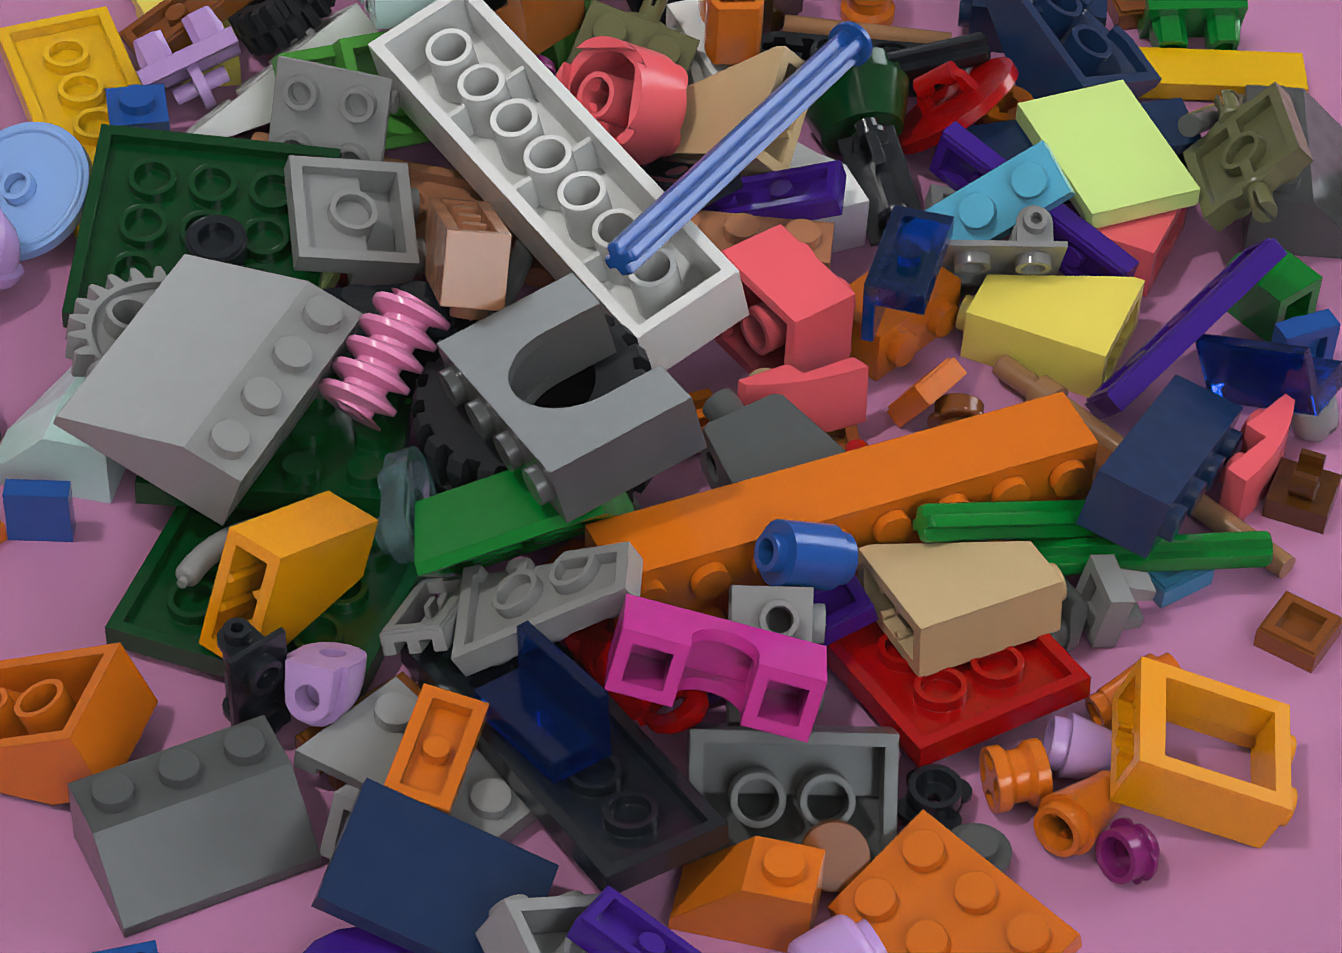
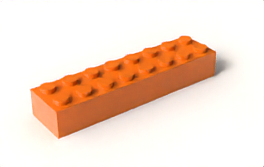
(708, 539)

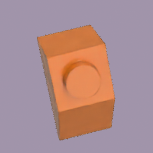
(751, 893)

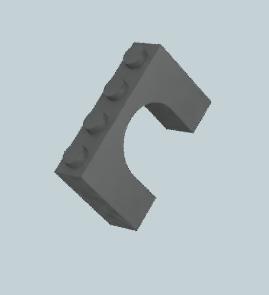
(576, 452)

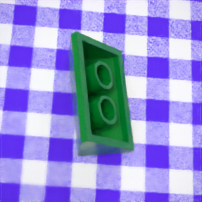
(493, 524)

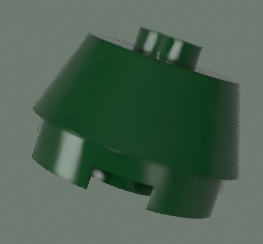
(864, 91)

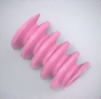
(382, 356)

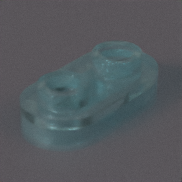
(401, 484)

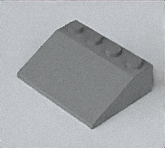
(210, 379)

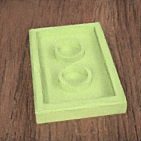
(1109, 153)

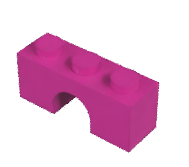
(762, 673)

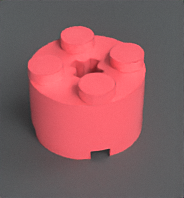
(631, 94)

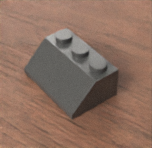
(1312, 203)
(787, 786)
(193, 825)

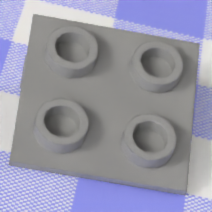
(332, 108)
(1026, 253)

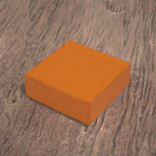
(925, 391)

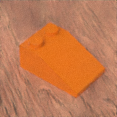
(68, 718)

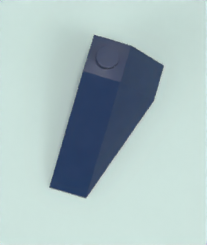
(1067, 48)

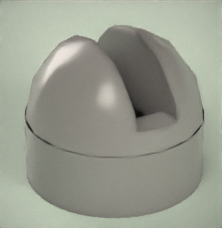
(1318, 427)

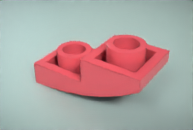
(827, 395)
(1251, 471)

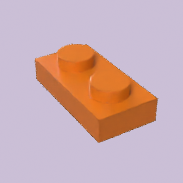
(437, 747)

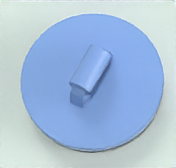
(42, 184)

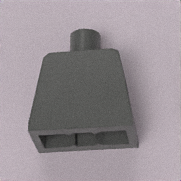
(758, 438)

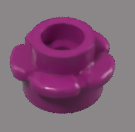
(1127, 852)

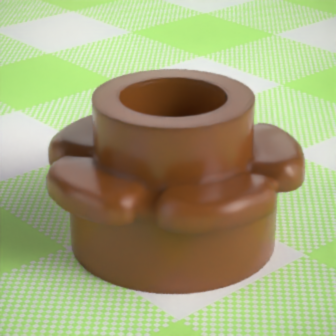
(954, 408)

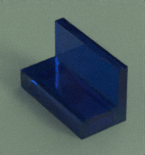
(905, 265)
(1263, 371)
(549, 708)

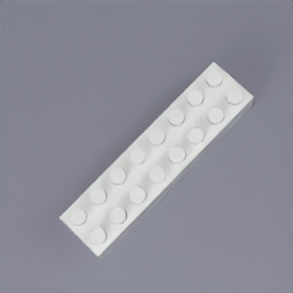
(554, 174)

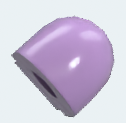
(323, 681)

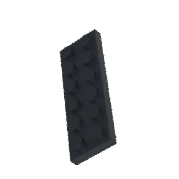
(615, 818)

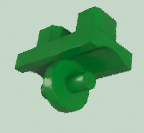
(1173, 21)

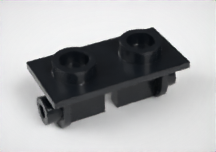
(880, 170)
(253, 673)

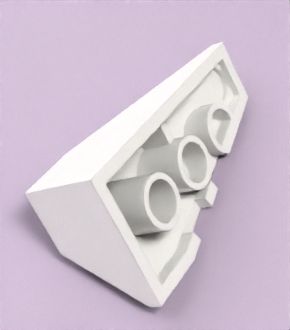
(255, 95)

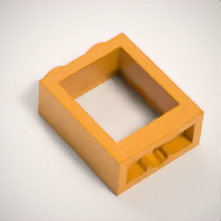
(1189, 793)

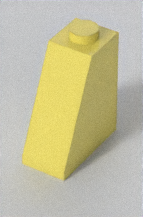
(1053, 324)

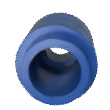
(805, 554)

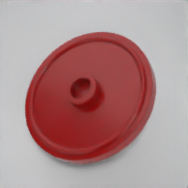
(961, 98)

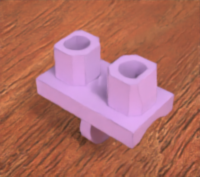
(210, 47)

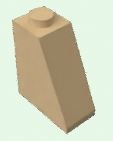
(728, 97)
(960, 598)

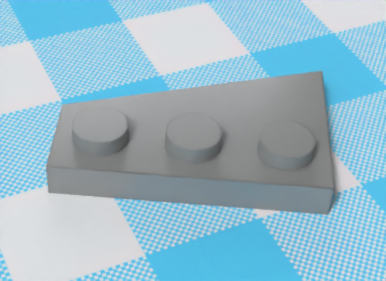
(554, 597)
(365, 745)

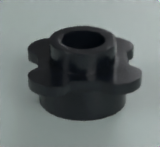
(937, 784)

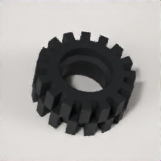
(275, 23)

